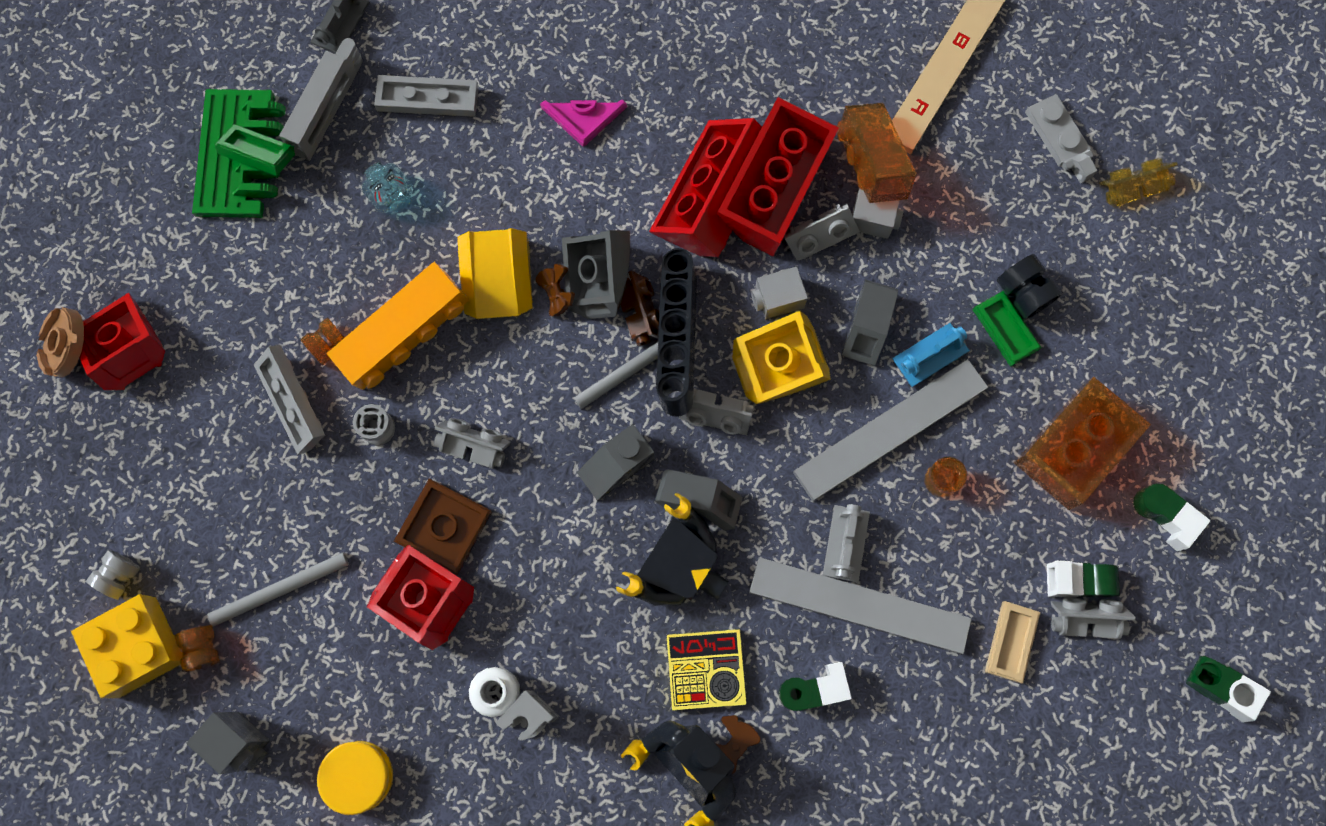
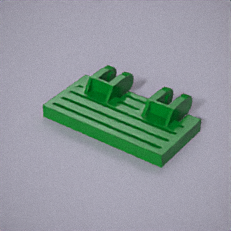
(222, 183)

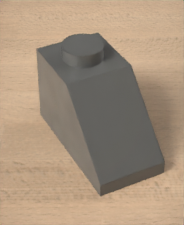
(616, 462)

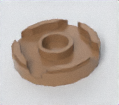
(62, 343)

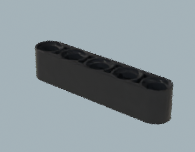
(676, 345)

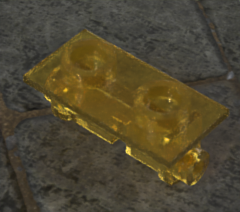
(1153, 178)

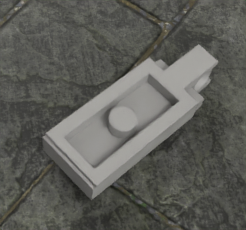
(1062, 137)

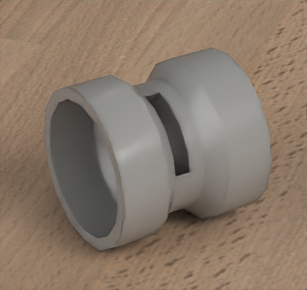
(379, 430)
(113, 574)

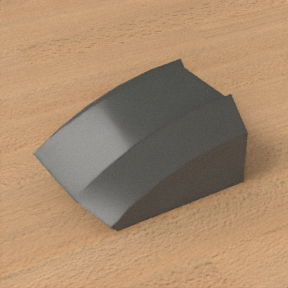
(597, 272)

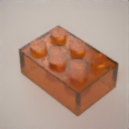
(1082, 444)

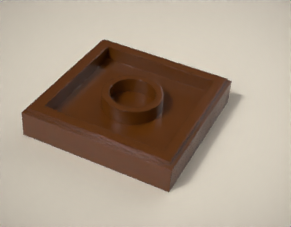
(443, 526)

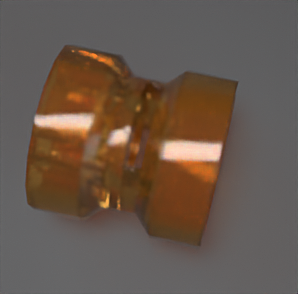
(317, 345)
(951, 473)
(197, 648)

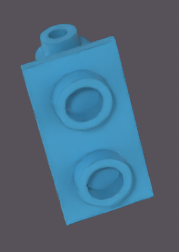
(932, 354)

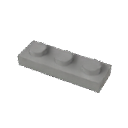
(426, 95)
(289, 399)

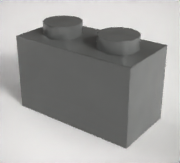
(229, 743)

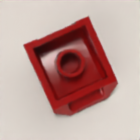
(119, 345)
(421, 598)

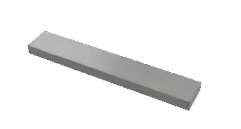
(890, 430)
(860, 605)

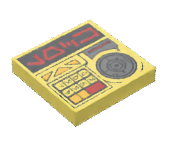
(706, 669)

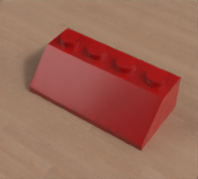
(776, 175)
(692, 205)

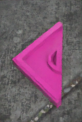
(583, 117)

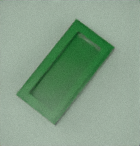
(255, 149)
(1007, 328)

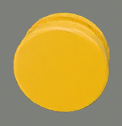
(354, 777)

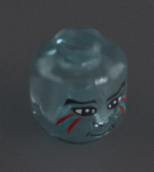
(387, 188)

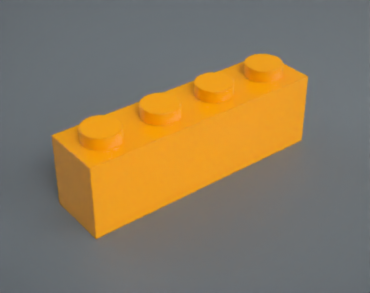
(398, 327)

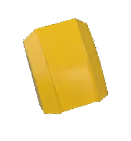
(495, 273)
(779, 359)

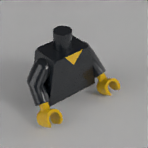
(678, 562)
(694, 762)

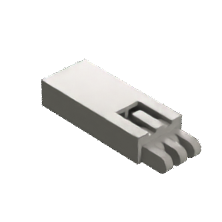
(321, 99)

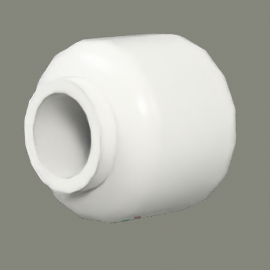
(481, 694)

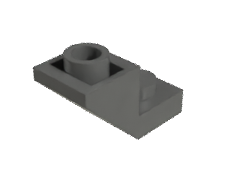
(870, 322)
(705, 494)

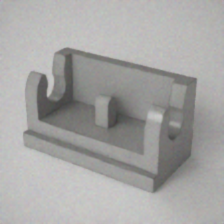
(535, 711)

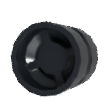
(1029, 286)

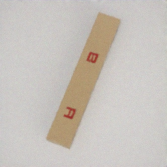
(944, 70)

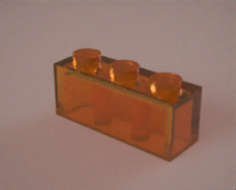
(876, 153)

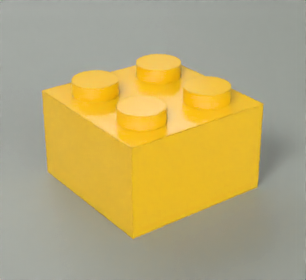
(127, 646)

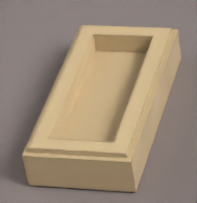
(1012, 642)

